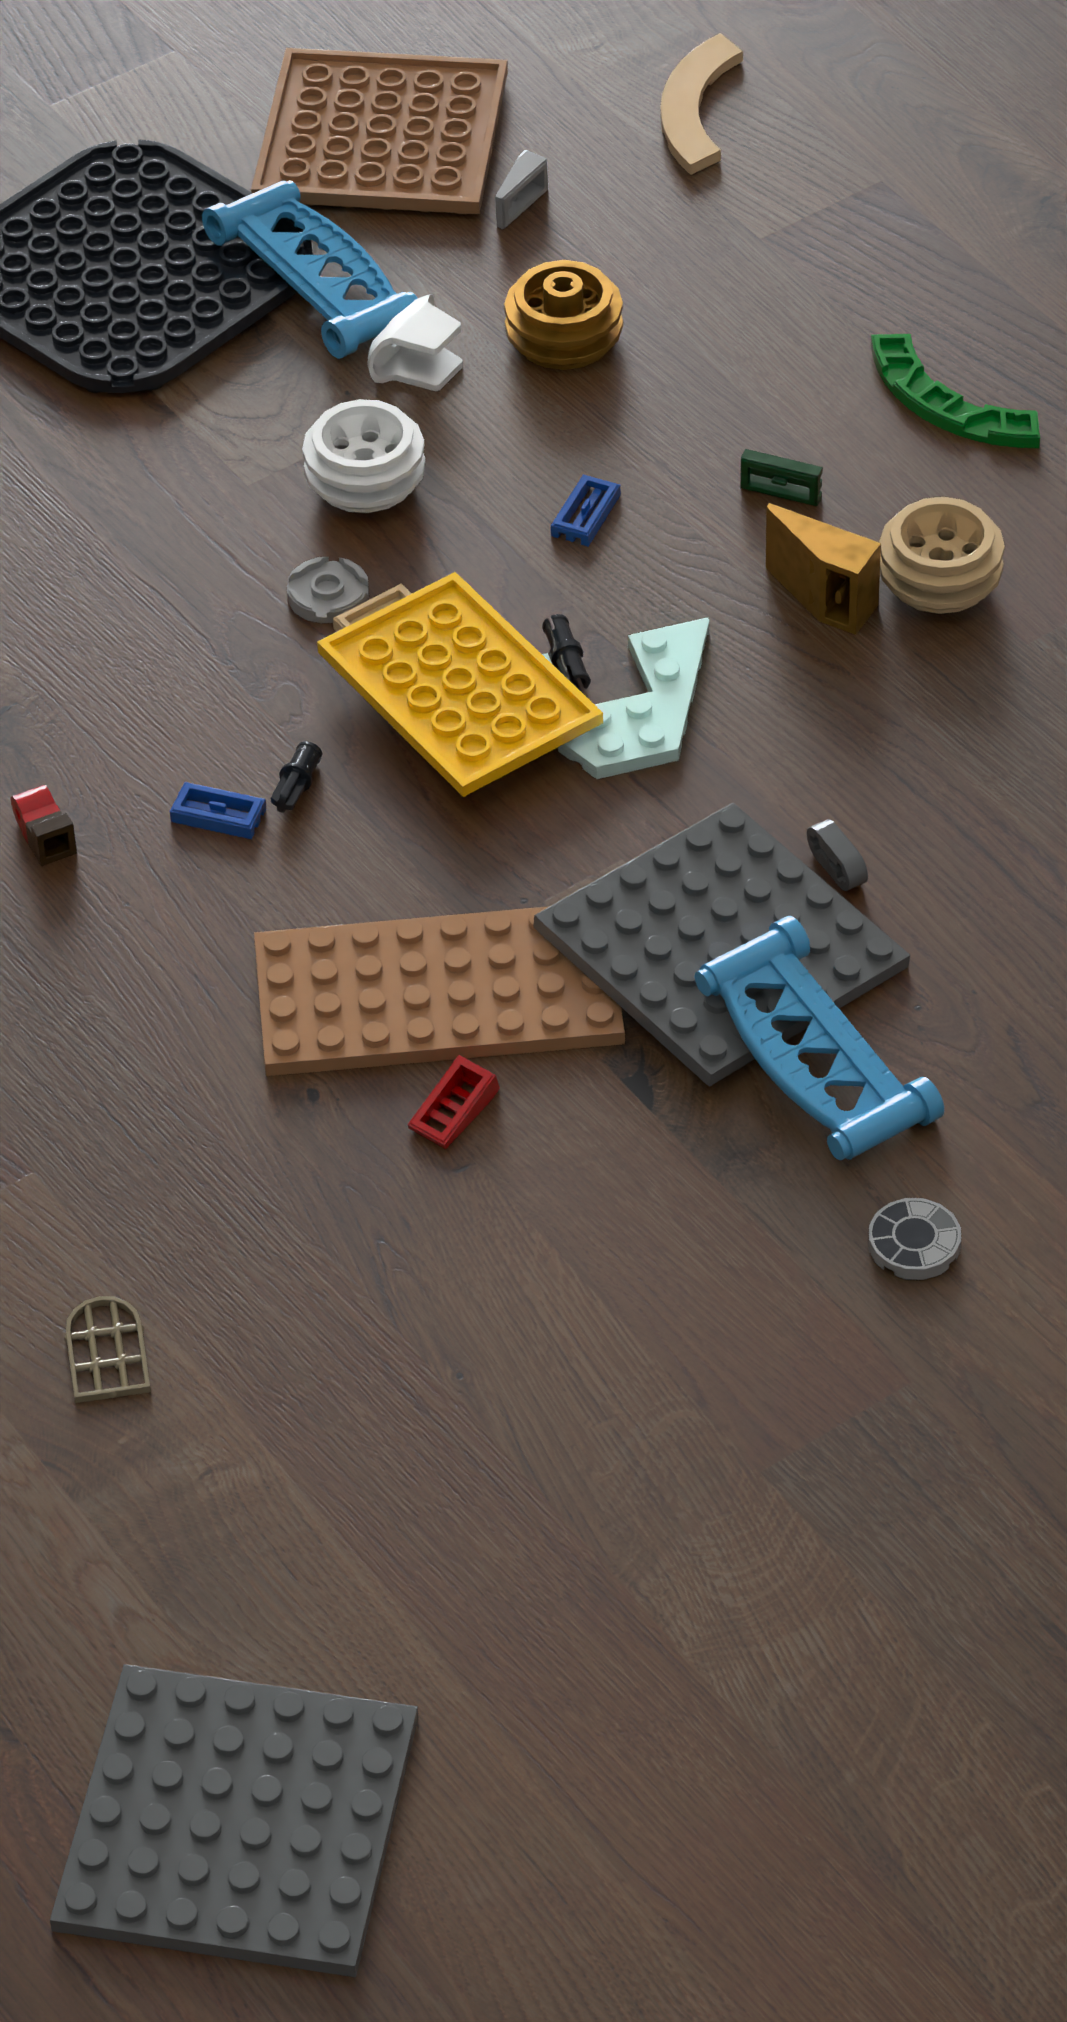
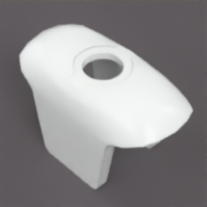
(414, 349)

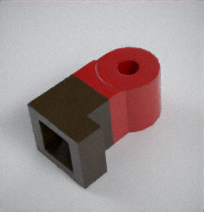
(41, 820)

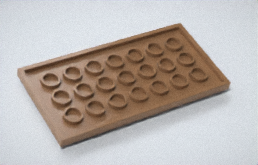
(423, 993)

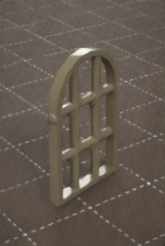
(97, 1363)

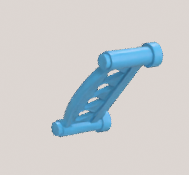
(348, 320)
(774, 963)

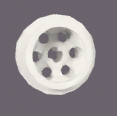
(364, 456)

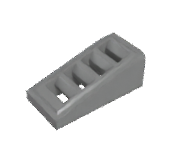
(521, 187)

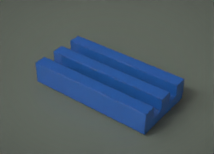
(588, 532)
(215, 814)

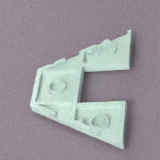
(647, 726)

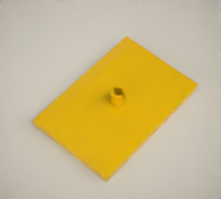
(459, 683)

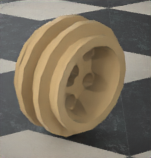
(941, 555)

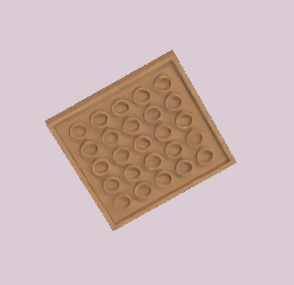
(383, 129)

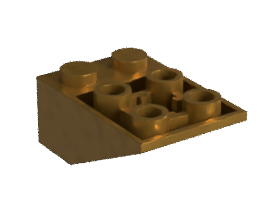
(824, 567)

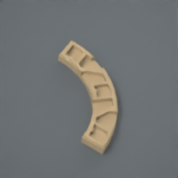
(683, 98)

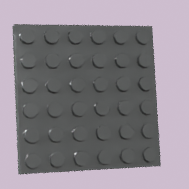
(695, 899)
(236, 1820)

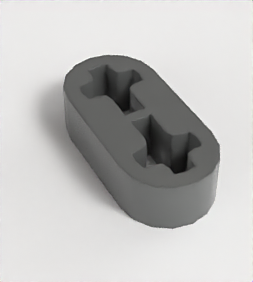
(837, 855)

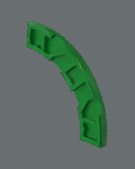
(943, 407)

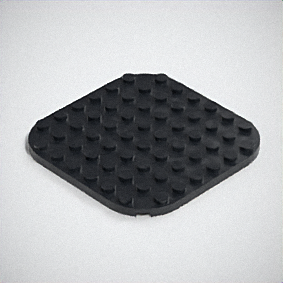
(116, 271)

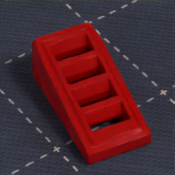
(459, 1072)

